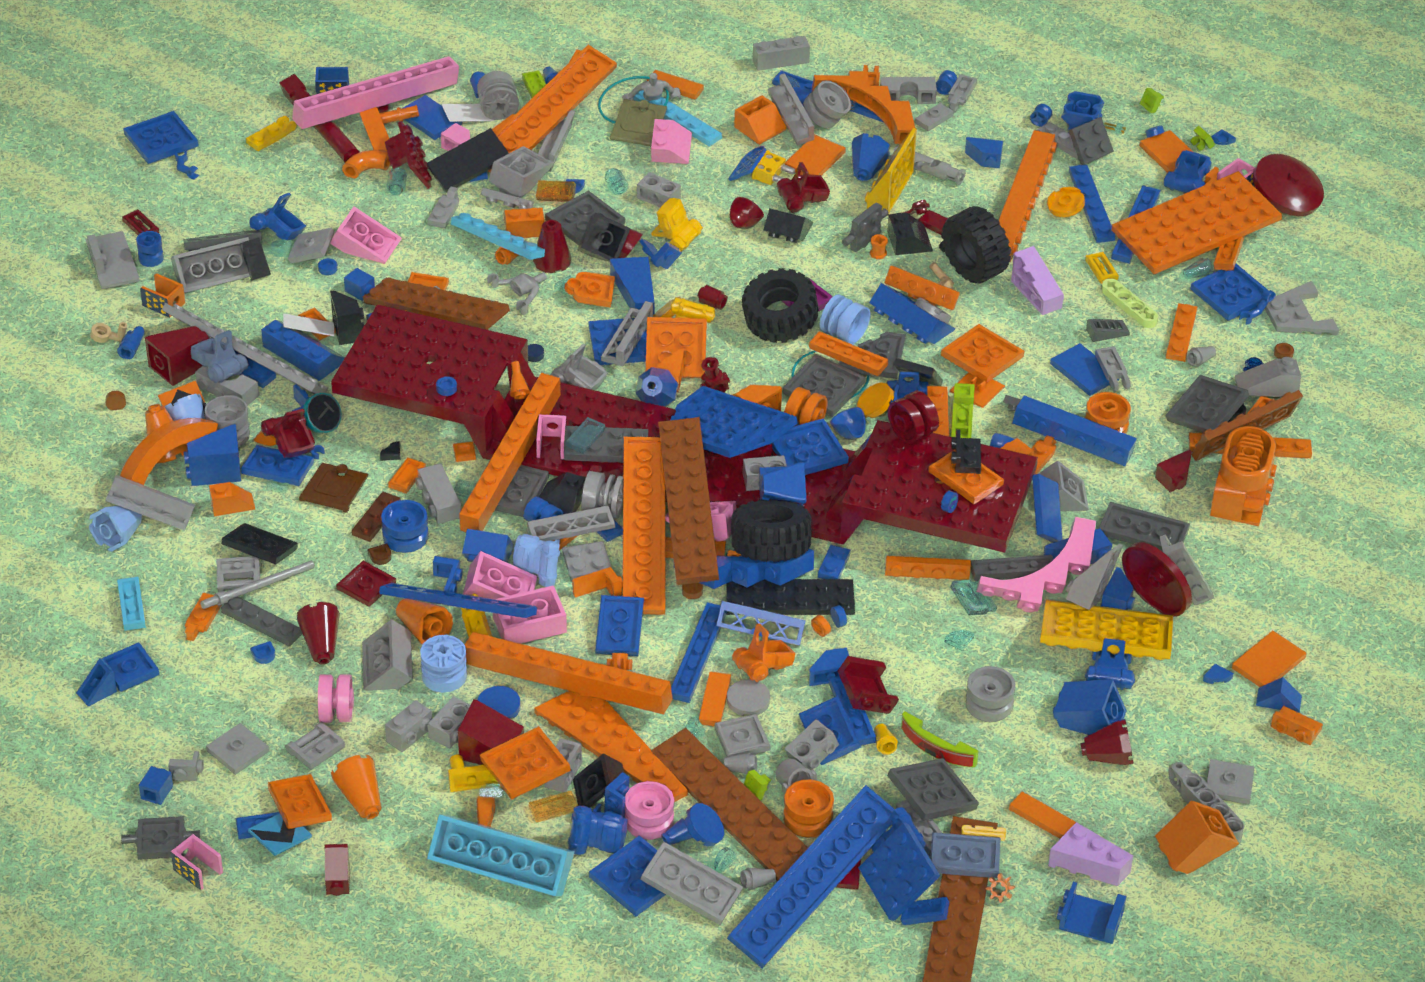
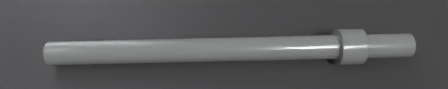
(222, 597)

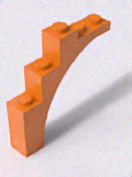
(894, 114)

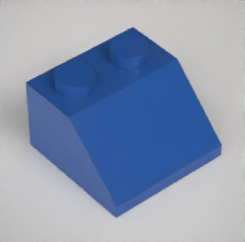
(491, 543)

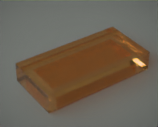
(553, 806)

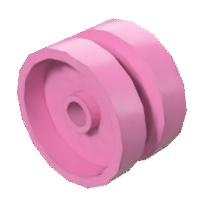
(336, 698)
(649, 810)

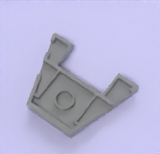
(1291, 315)

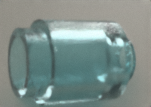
(396, 181)
(616, 181)

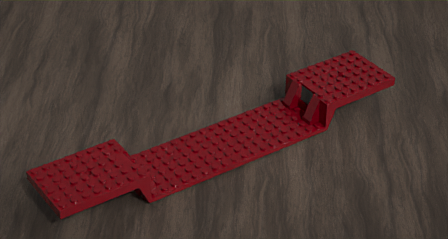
(880, 482)

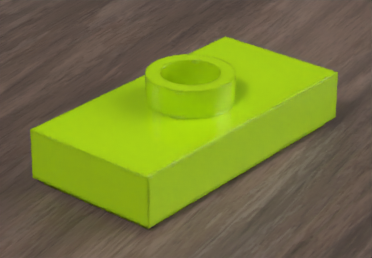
(533, 81)

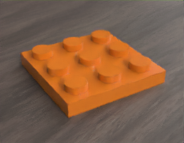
(671, 334)
(982, 353)
(525, 762)

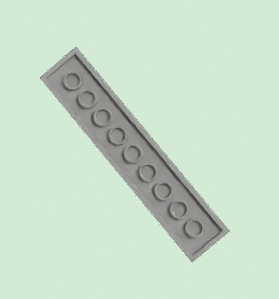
(248, 350)

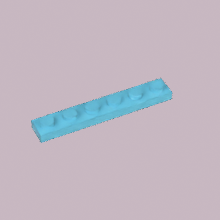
(699, 129)
(499, 237)

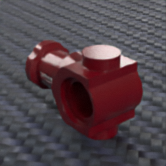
(713, 376)

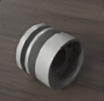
(497, 95)
(228, 411)
(599, 494)

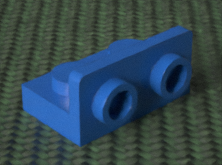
(615, 795)

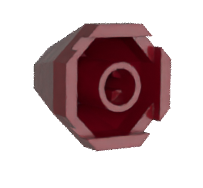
(1109, 744)

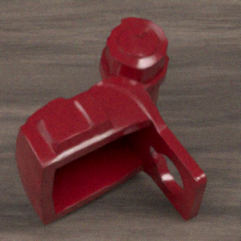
(802, 189)
(290, 433)

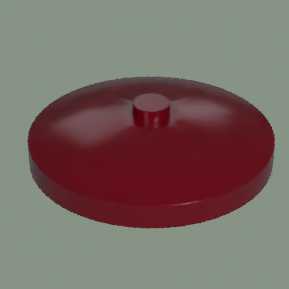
(1288, 184)
(1156, 579)

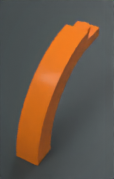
(161, 442)

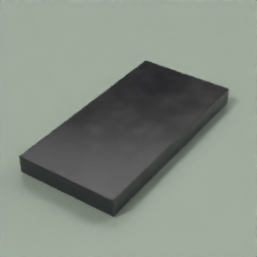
(467, 160)

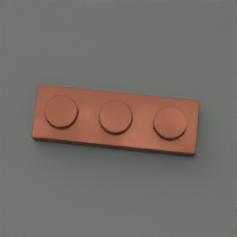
(371, 521)

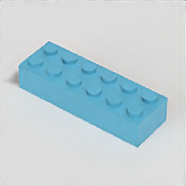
(500, 855)

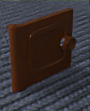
(332, 490)

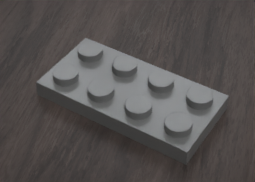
(691, 883)

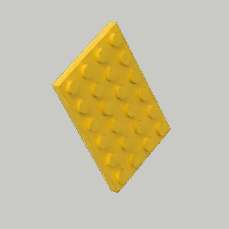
(1083, 628)

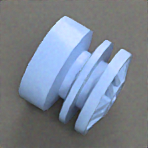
(844, 319)
(443, 663)

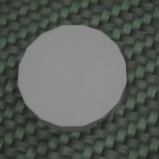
(933, 310)
(748, 697)

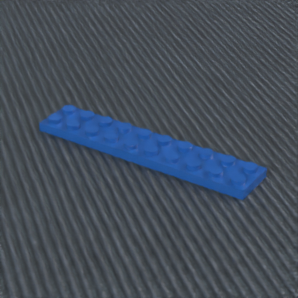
(812, 877)

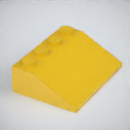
(895, 174)

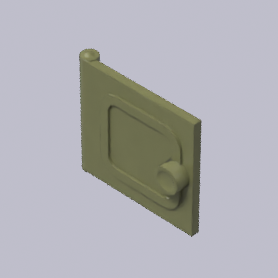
(637, 125)

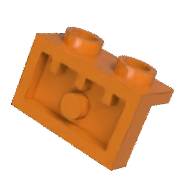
(1296, 725)

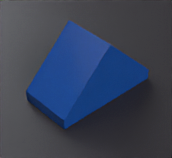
(98, 684)
(1279, 694)

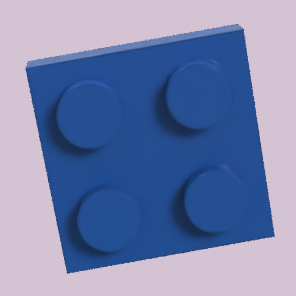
(131, 666)

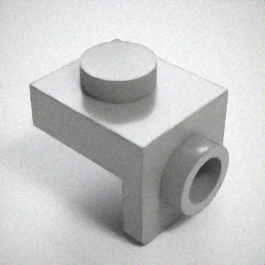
(186, 769)

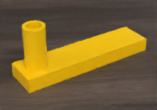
(467, 778)

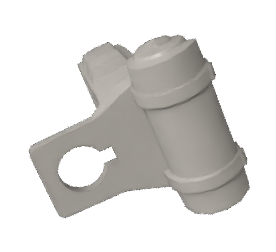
(580, 371)

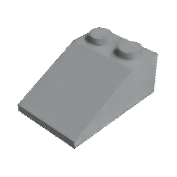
(519, 171)
(1271, 378)
(1089, 586)

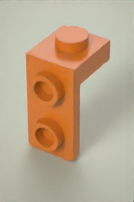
(596, 581)

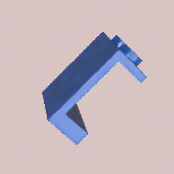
(1090, 916)

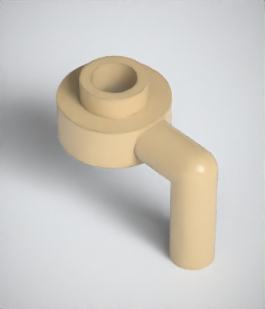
(944, 280)
(102, 333)

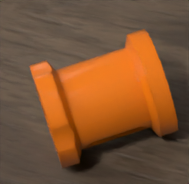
(878, 246)

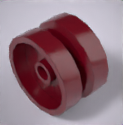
(913, 417)

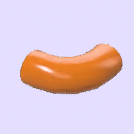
(365, 160)

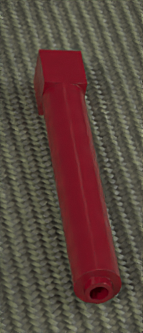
(294, 90)

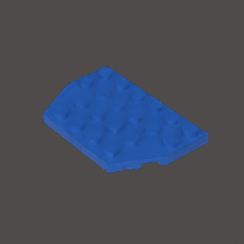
(732, 423)

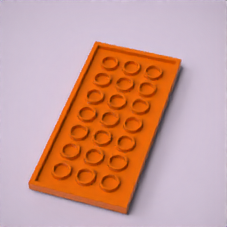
(1196, 222)

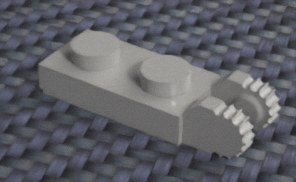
(1112, 367)

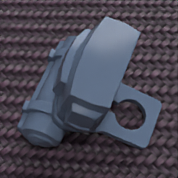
(219, 357)

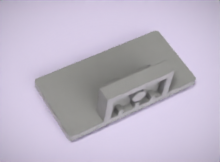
(112, 259)

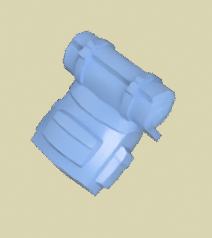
(537, 557)

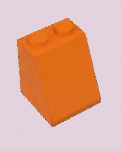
(1195, 837)

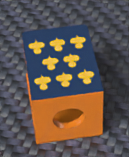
(166, 292)

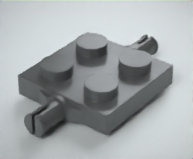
(865, 227)
(158, 836)

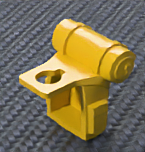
(676, 225)
(688, 309)

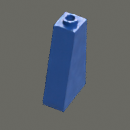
(633, 280)

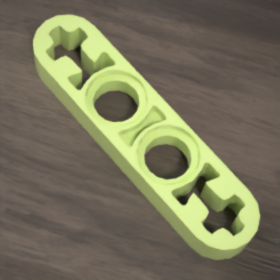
(1113, 290)

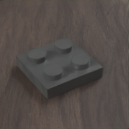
(1091, 140)

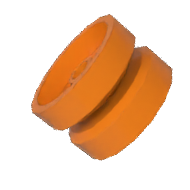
(806, 406)
(1109, 410)
(808, 808)

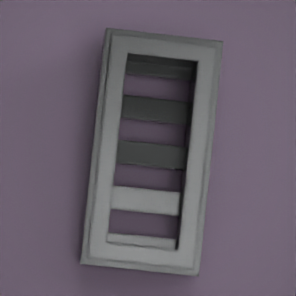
(1101, 329)

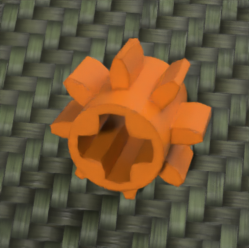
(620, 661)
(996, 892)

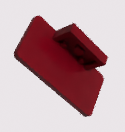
(407, 148)

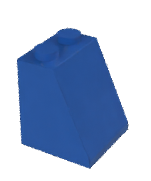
(214, 458)
(1088, 705)

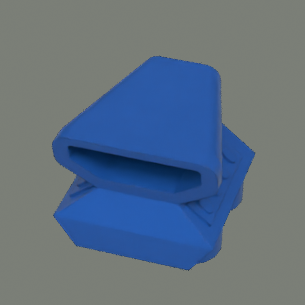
(1081, 108)
(783, 483)

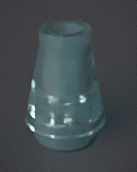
(1198, 269)

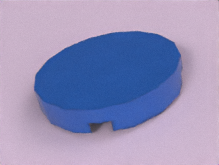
(502, 700)
(704, 824)

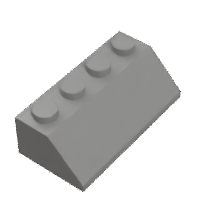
(210, 265)

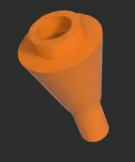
(518, 385)

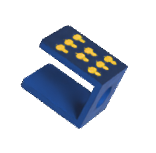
(330, 78)

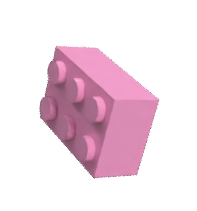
(548, 622)

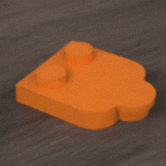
(591, 288)

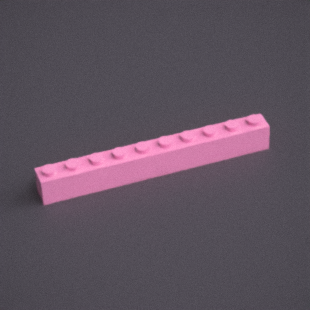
(375, 92)

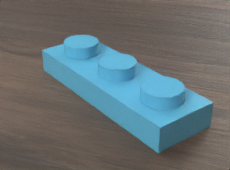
(131, 603)

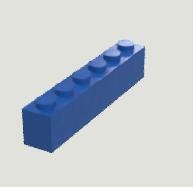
(1074, 430)

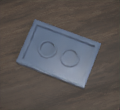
(965, 854)

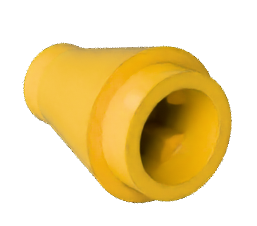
(885, 740)

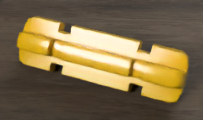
(985, 831)

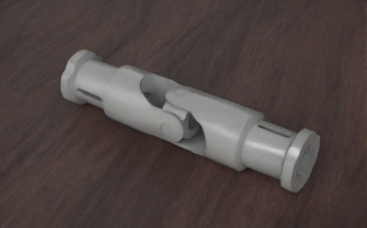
(938, 168)

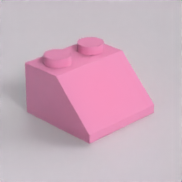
(670, 142)

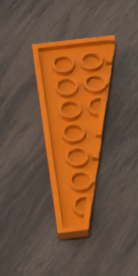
(605, 731)

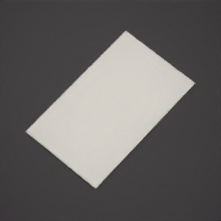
(464, 112)
(308, 324)

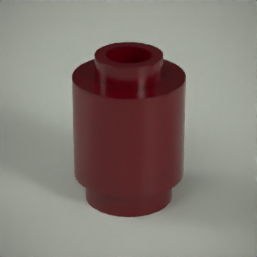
(712, 297)

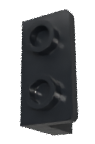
(966, 454)

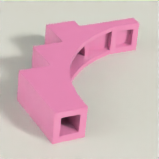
(1052, 578)

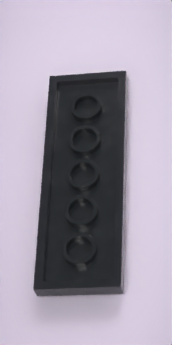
(795, 596)

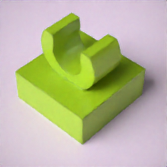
(1151, 100)
(1202, 137)
(757, 783)

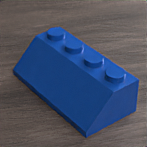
(906, 312)
(300, 350)

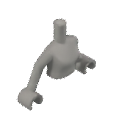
(653, 89)
(520, 285)

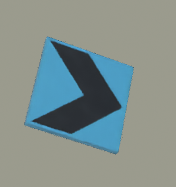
(276, 836)

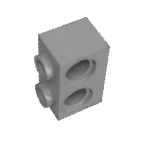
(657, 189)
(751, 469)
(445, 724)
(812, 745)
(572, 753)

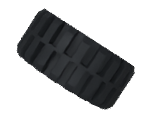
(976, 244)
(784, 323)
(771, 530)

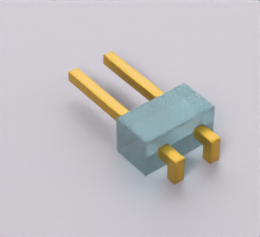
(1118, 129)

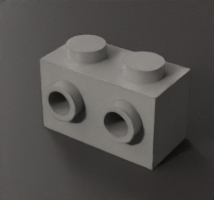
(408, 726)

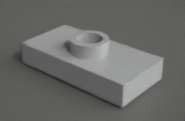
(934, 117)

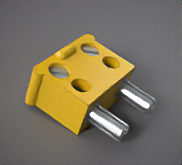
(770, 168)

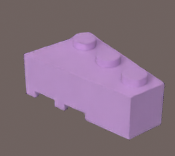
(1035, 281)
(1091, 855)

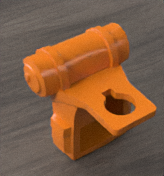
(763, 655)

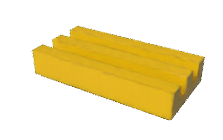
(1098, 267)

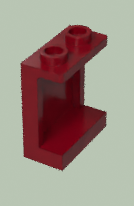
(864, 685)

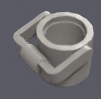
(793, 771)

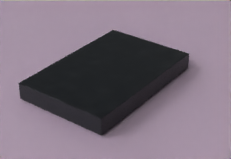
(926, 373)
(259, 543)

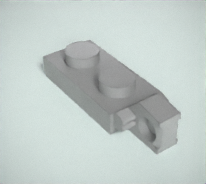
(961, 91)
(509, 200)
(444, 209)

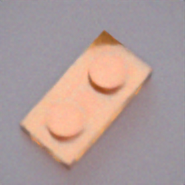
(555, 190)

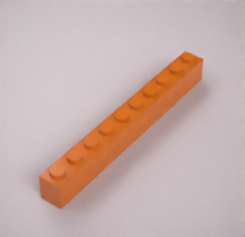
(1026, 187)
(509, 454)
(568, 673)

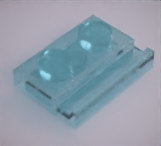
(972, 601)

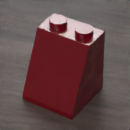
(171, 353)
(483, 730)

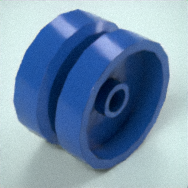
(405, 526)

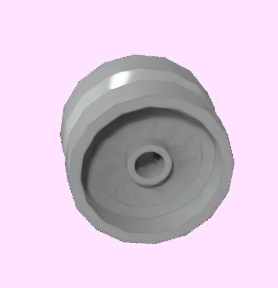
(827, 104)
(990, 694)

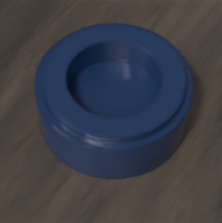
(535, 352)

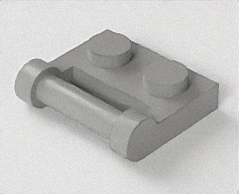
(237, 568)
(319, 749)

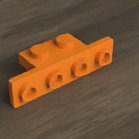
(921, 287)

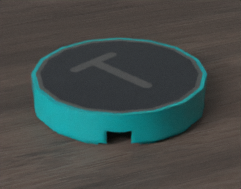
(322, 413)

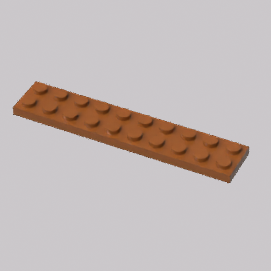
(688, 501)
(733, 802)
(956, 939)

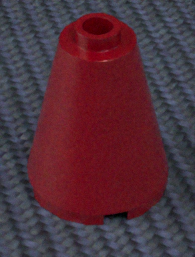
(556, 249)
(320, 630)

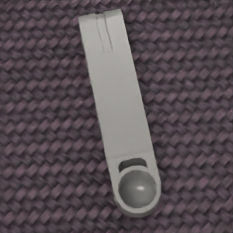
(1194, 788)

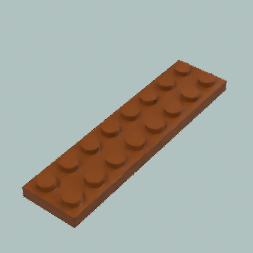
(436, 303)

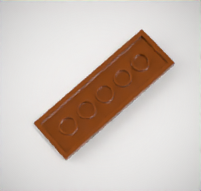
(1263, 417)

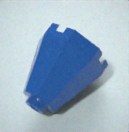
(868, 155)
(664, 390)

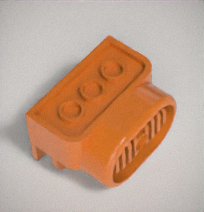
(1245, 476)

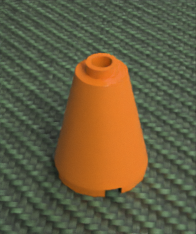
(156, 417)
(424, 619)
(359, 784)

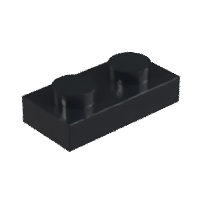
(255, 258)

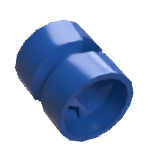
(149, 248)
(540, 509)

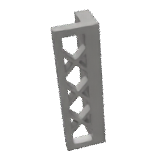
(792, 111)
(555, 139)
(630, 338)
(150, 502)
(571, 524)
(1181, 557)

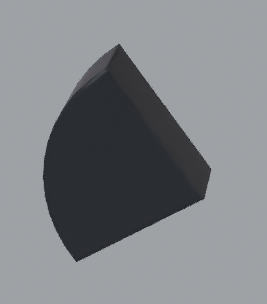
(391, 452)

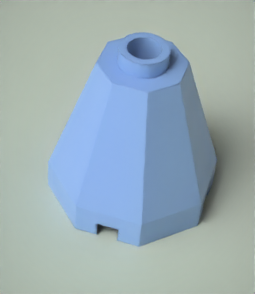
(114, 526)

